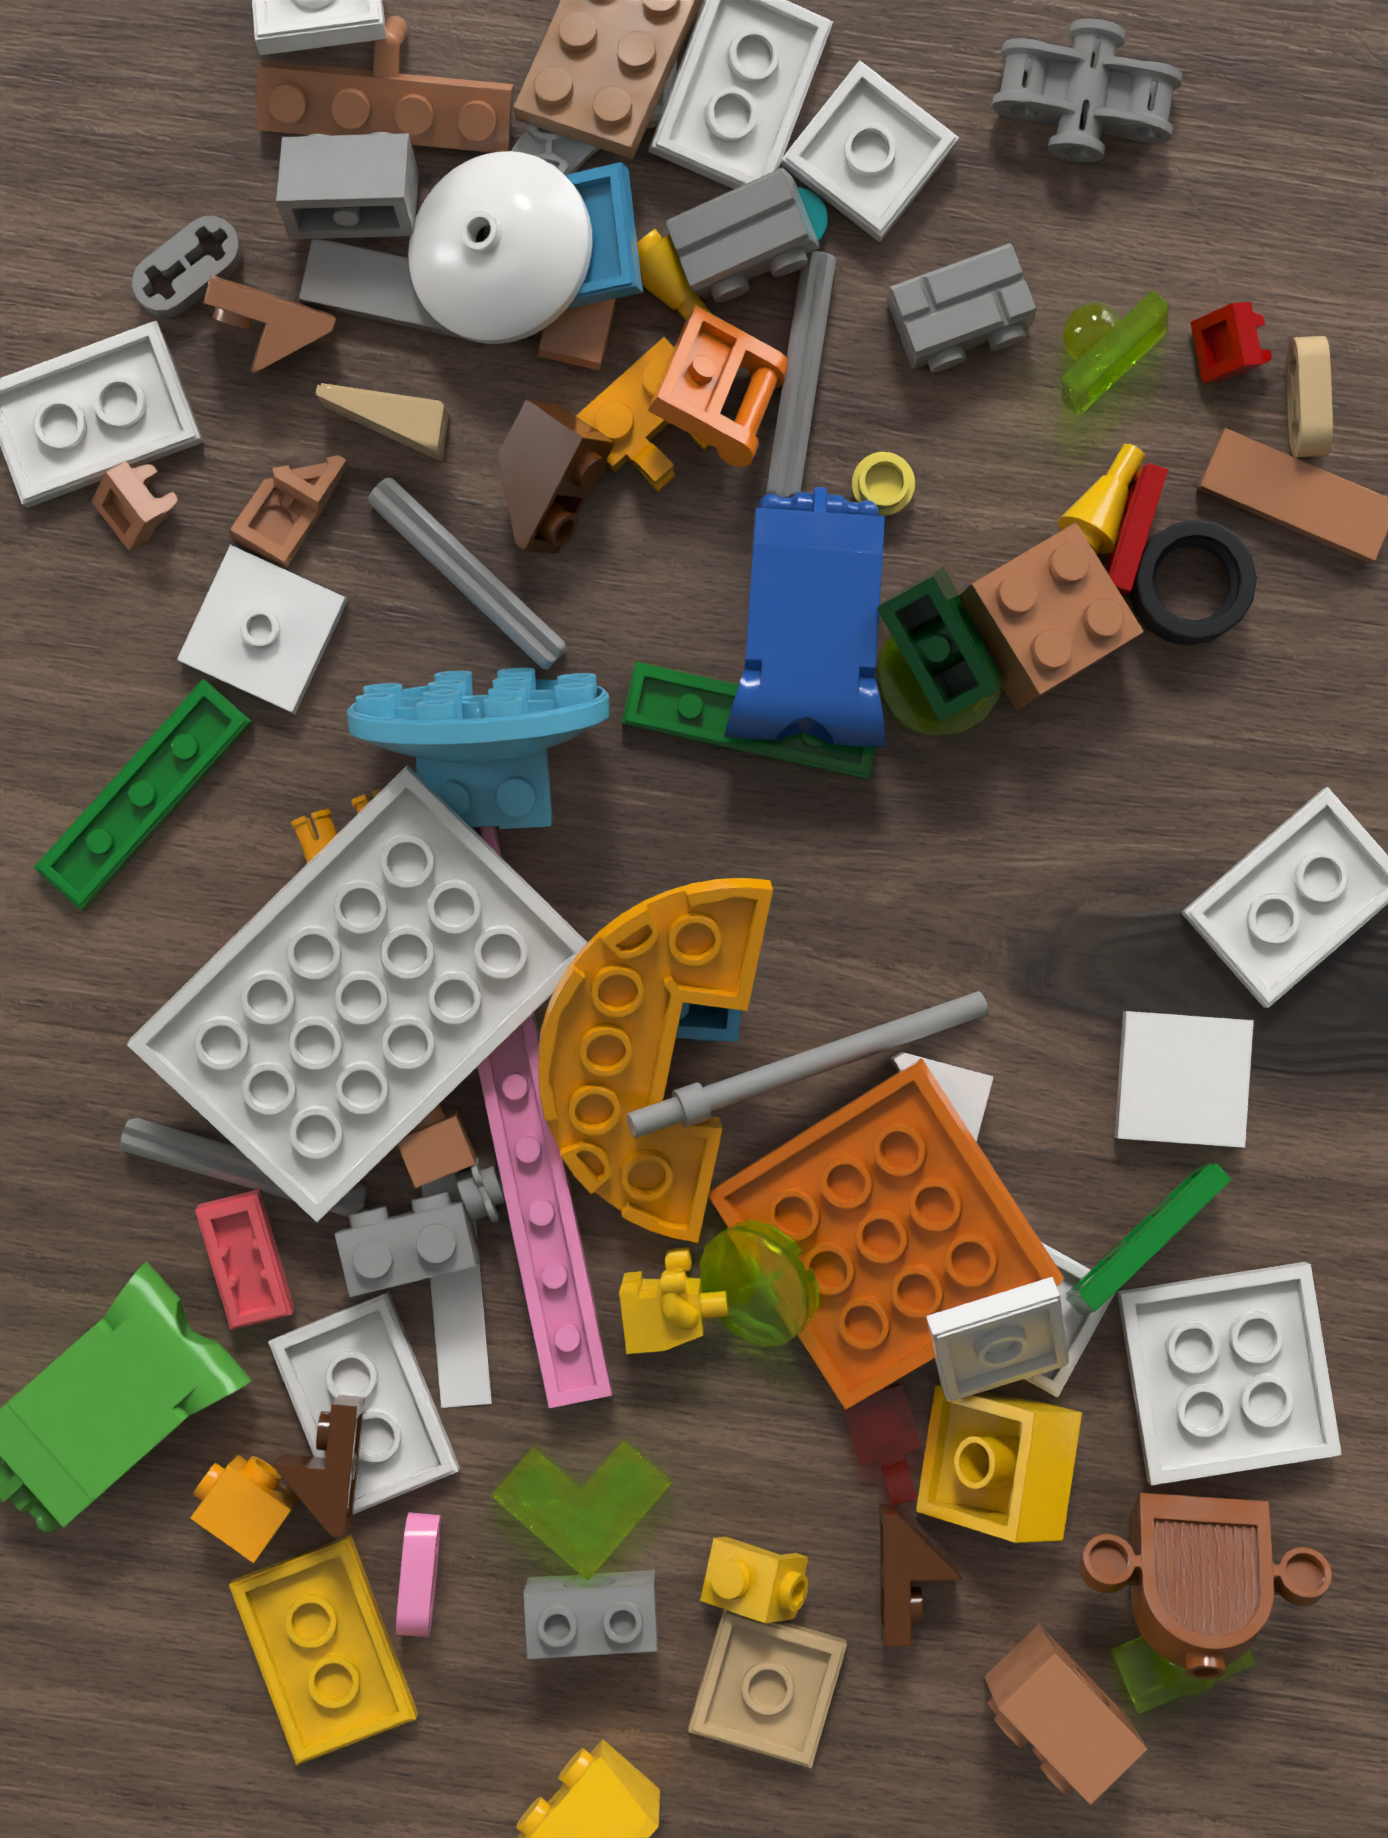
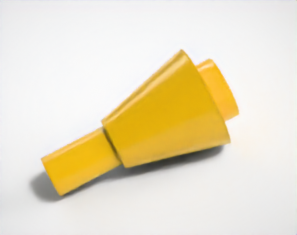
(664, 274)
(1103, 504)

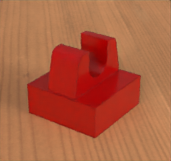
(1228, 342)

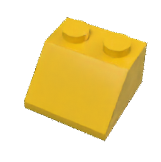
(1000, 1465)
(598, 1800)

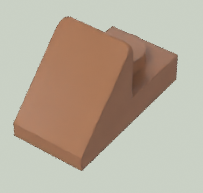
(286, 322)

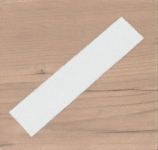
(459, 1326)

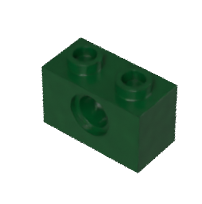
(941, 644)

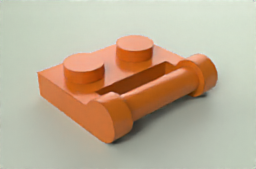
(701, 378)

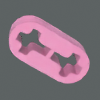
(418, 1575)

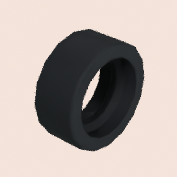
(1240, 573)

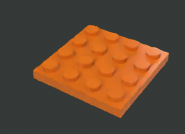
(893, 1222)

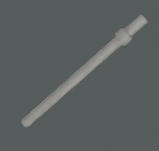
(695, 1103)

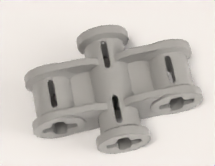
(1064, 86)

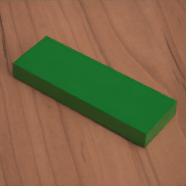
(1147, 1238)

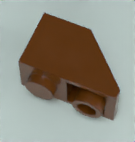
(548, 472)

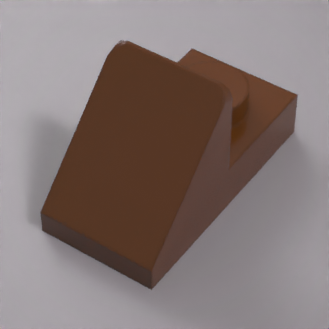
(329, 1483)
(904, 1558)

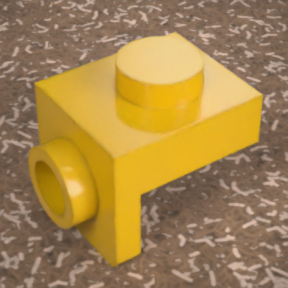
(755, 1581)

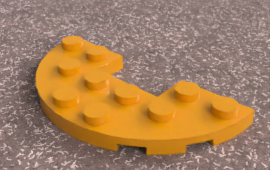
(614, 1038)

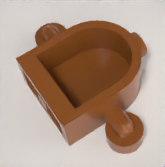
(1202, 1576)

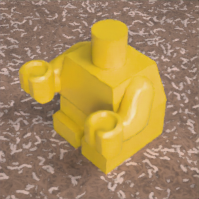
(667, 1309)

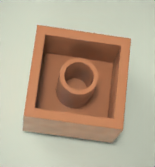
(1049, 615)
(1065, 1716)

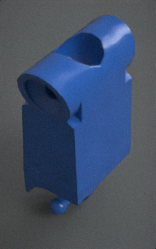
(812, 622)

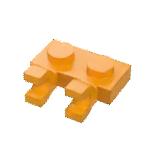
(623, 417)

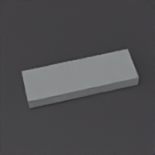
(364, 286)

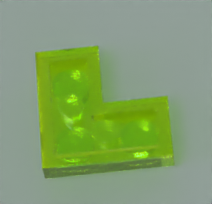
(585, 1519)

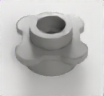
(481, 1191)

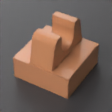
(129, 504)

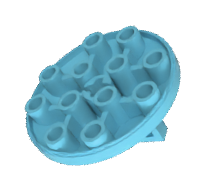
(483, 750)

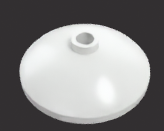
(525, 266)

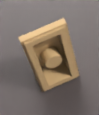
(406, 419)

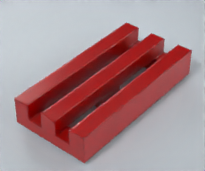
(1135, 525)

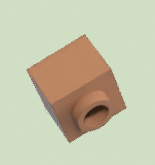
(437, 1146)

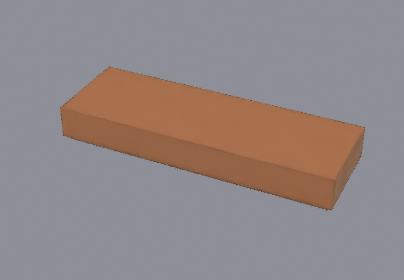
(1296, 495)

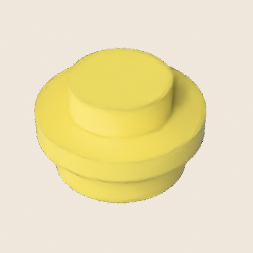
(885, 481)

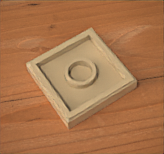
(768, 1687)

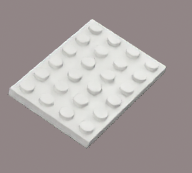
(360, 995)

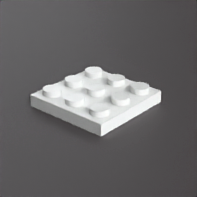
(1229, 1373)

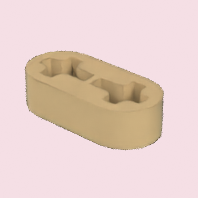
(1309, 396)

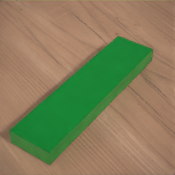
(699, 712)
(143, 795)

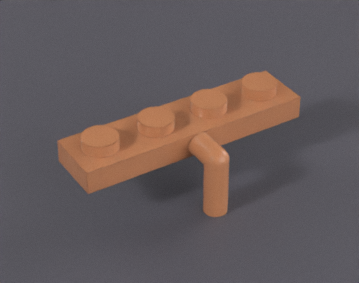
(383, 100)

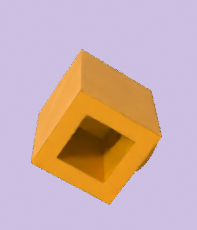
(243, 1504)

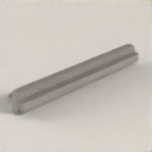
(801, 375)
(467, 573)
(214, 1160)

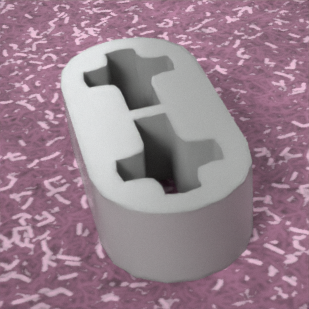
(179, 254)

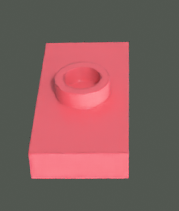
(245, 1259)

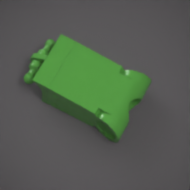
(108, 1402)

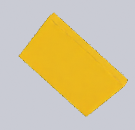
(323, 1649)

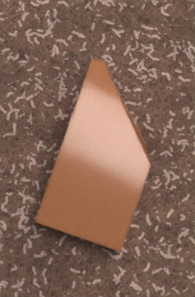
(286, 509)

